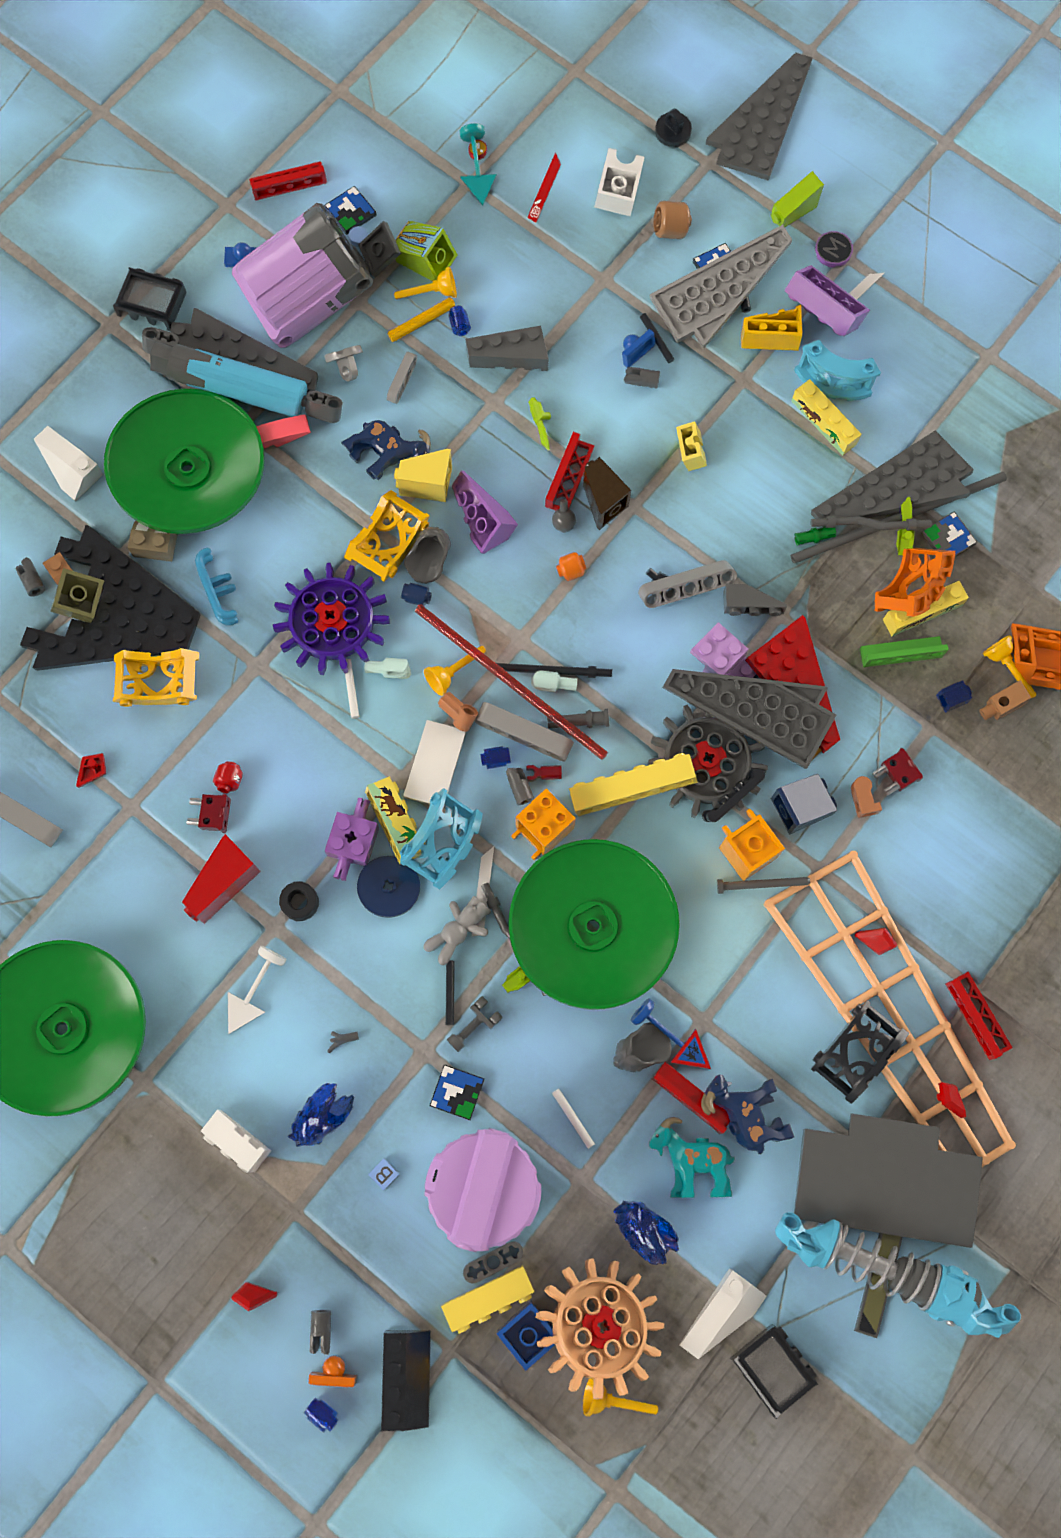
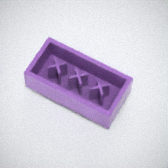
(826, 300)

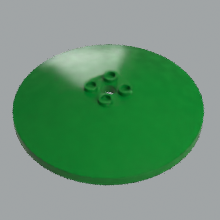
(179, 430)
(602, 885)
(104, 1019)

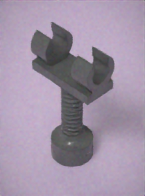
(456, 1041)

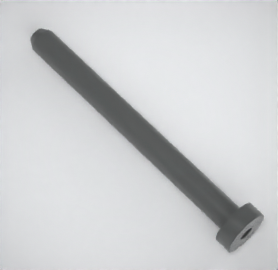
(767, 883)

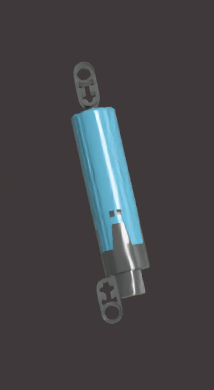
(235, 378)

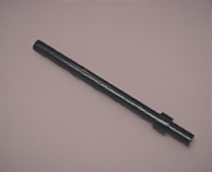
(591, 671)

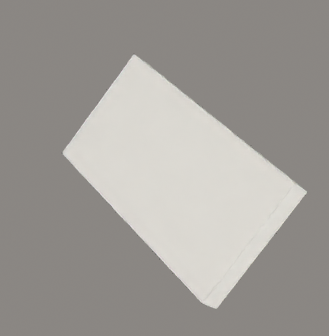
(434, 761)

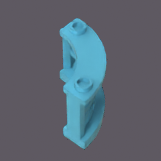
(856, 374)
(443, 868)

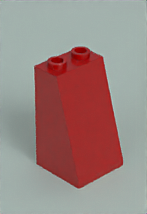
(219, 881)

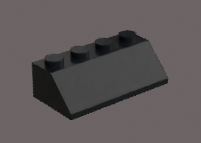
(405, 1380)

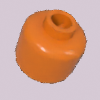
(571, 566)

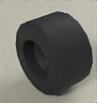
(298, 888)

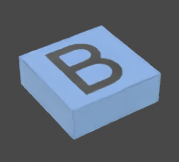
(383, 1174)

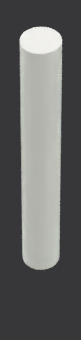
(351, 691)
(573, 1118)

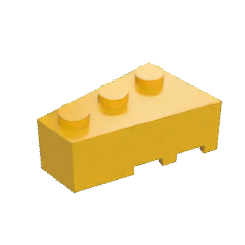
(773, 331)

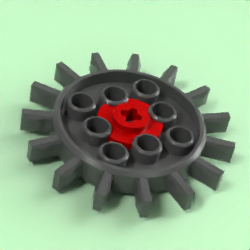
(719, 754)

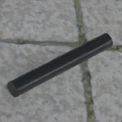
(658, 340)
(450, 968)

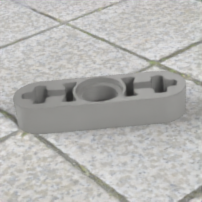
(402, 377)

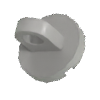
(345, 361)

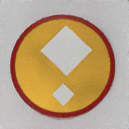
(481, 149)

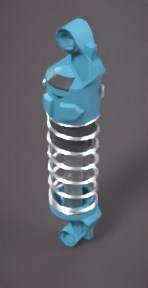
(937, 1289)

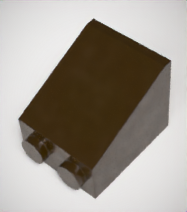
(605, 492)

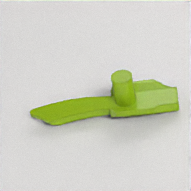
(538, 415)
(905, 538)
(515, 980)

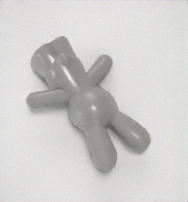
(456, 931)

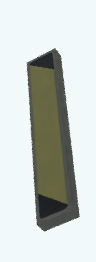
(874, 1300)

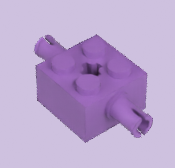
(358, 850)

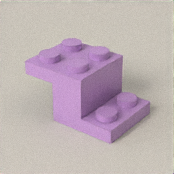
(722, 653)

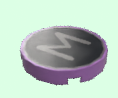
(833, 249)

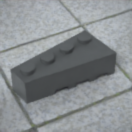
(509, 349)

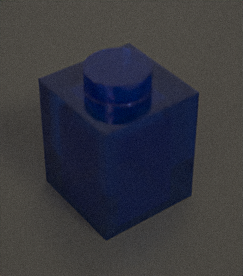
(954, 696)

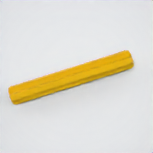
(421, 319)

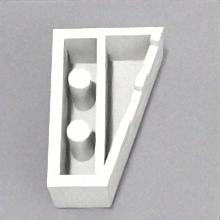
(235, 1142)

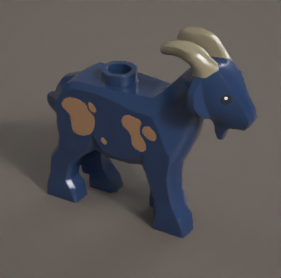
(387, 444)
(745, 1113)

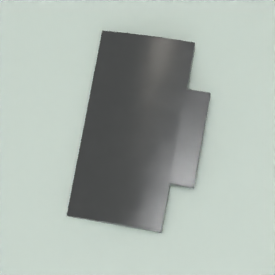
(889, 1181)

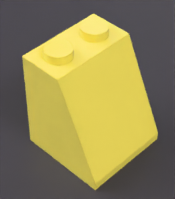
(425, 476)

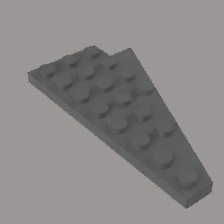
(757, 128)
(223, 340)
(924, 472)
(768, 711)

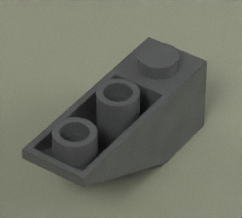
(747, 600)

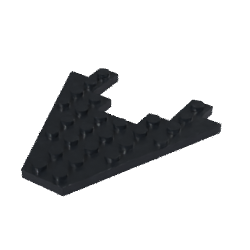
(131, 614)

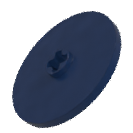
(385, 902)

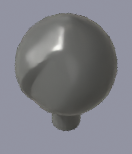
(563, 518)

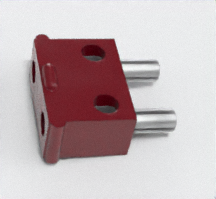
(903, 769)
(216, 812)

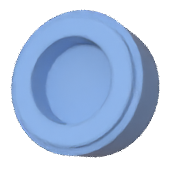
(357, 235)

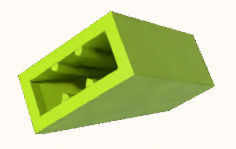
(798, 201)

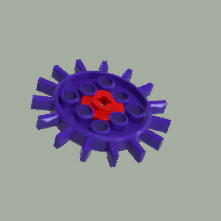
(326, 611)

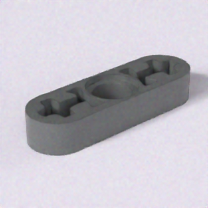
(511, 1260)

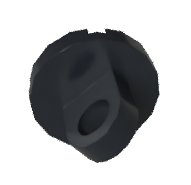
(673, 128)

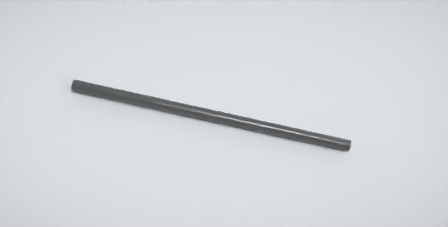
(864, 530)

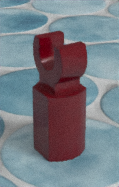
(545, 772)

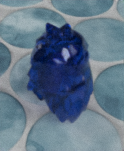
(320, 1116)
(646, 1231)

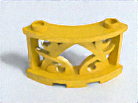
(385, 510)
(184, 668)

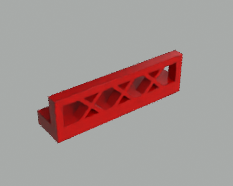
(288, 180)
(563, 469)
(974, 1017)
(690, 1097)

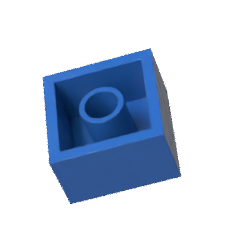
(522, 1334)

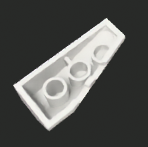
(69, 465)
(726, 1310)

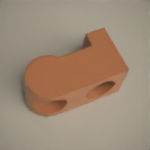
(863, 798)

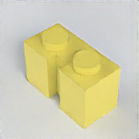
(690, 446)

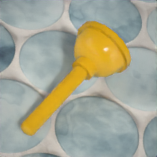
(445, 284)
(1002, 652)
(440, 678)
(595, 1406)

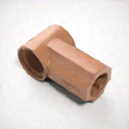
(463, 714)

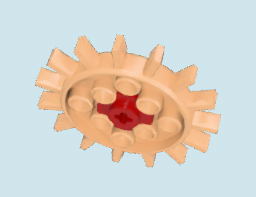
(566, 1332)

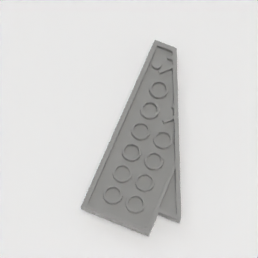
(710, 295)

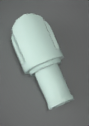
(389, 668)
(552, 681)

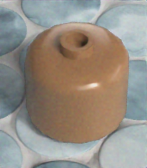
(671, 220)

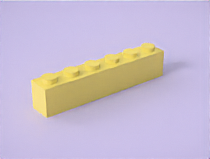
(633, 784)

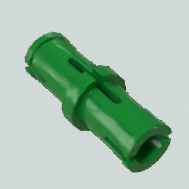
(814, 535)

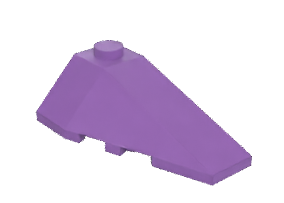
(487, 519)

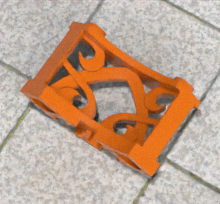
(911, 568)

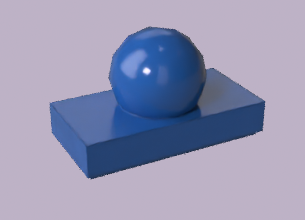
(236, 253)
(636, 347)

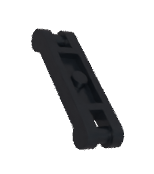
(739, 791)

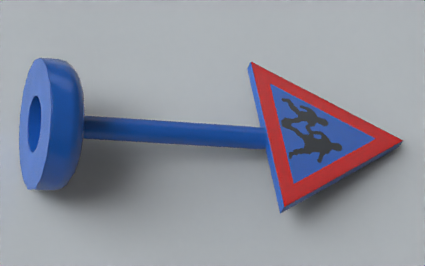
(691, 1051)

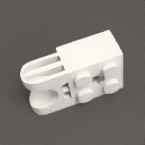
(618, 184)

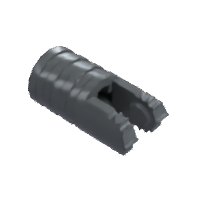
(642, 377)
(30, 578)
(519, 786)
(320, 1327)

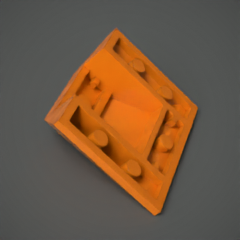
(1037, 655)

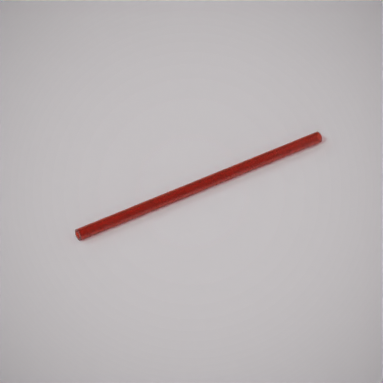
(511, 682)

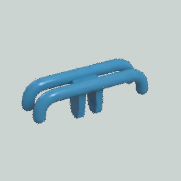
(225, 617)

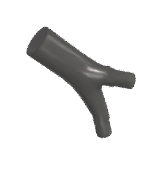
(341, 1039)

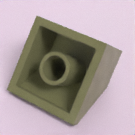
(77, 595)

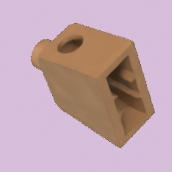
(1011, 698)

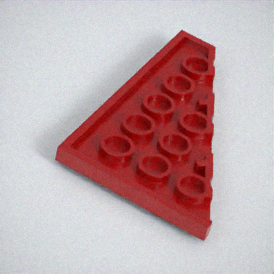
(793, 659)

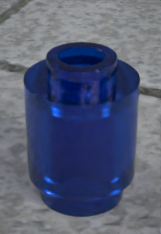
(459, 321)
(495, 757)
(321, 1415)

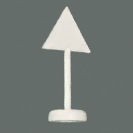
(241, 1011)

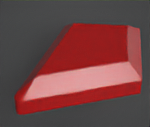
(91, 769)
(877, 939)
(951, 1099)
(252, 1296)

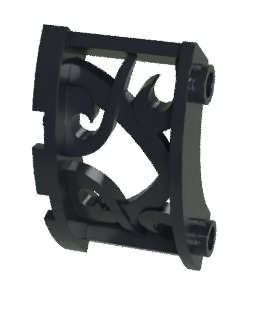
(889, 1046)

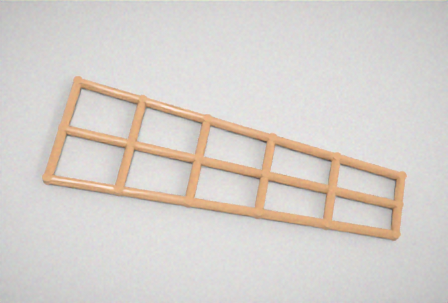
(879, 989)

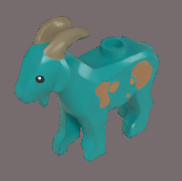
(691, 1159)

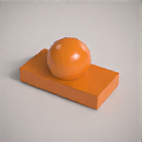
(333, 1374)

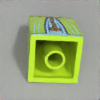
(425, 249)

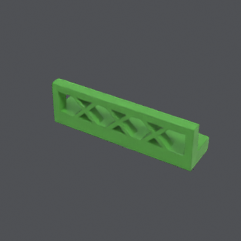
(902, 651)

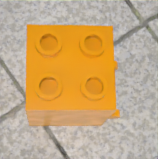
(544, 823)
(751, 846)

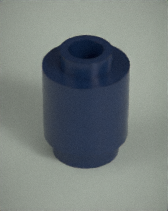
(416, 594)

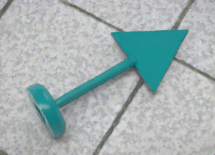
(478, 184)

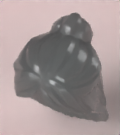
(428, 555)
(642, 1049)

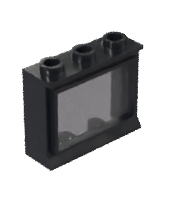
(150, 297)
(774, 1370)

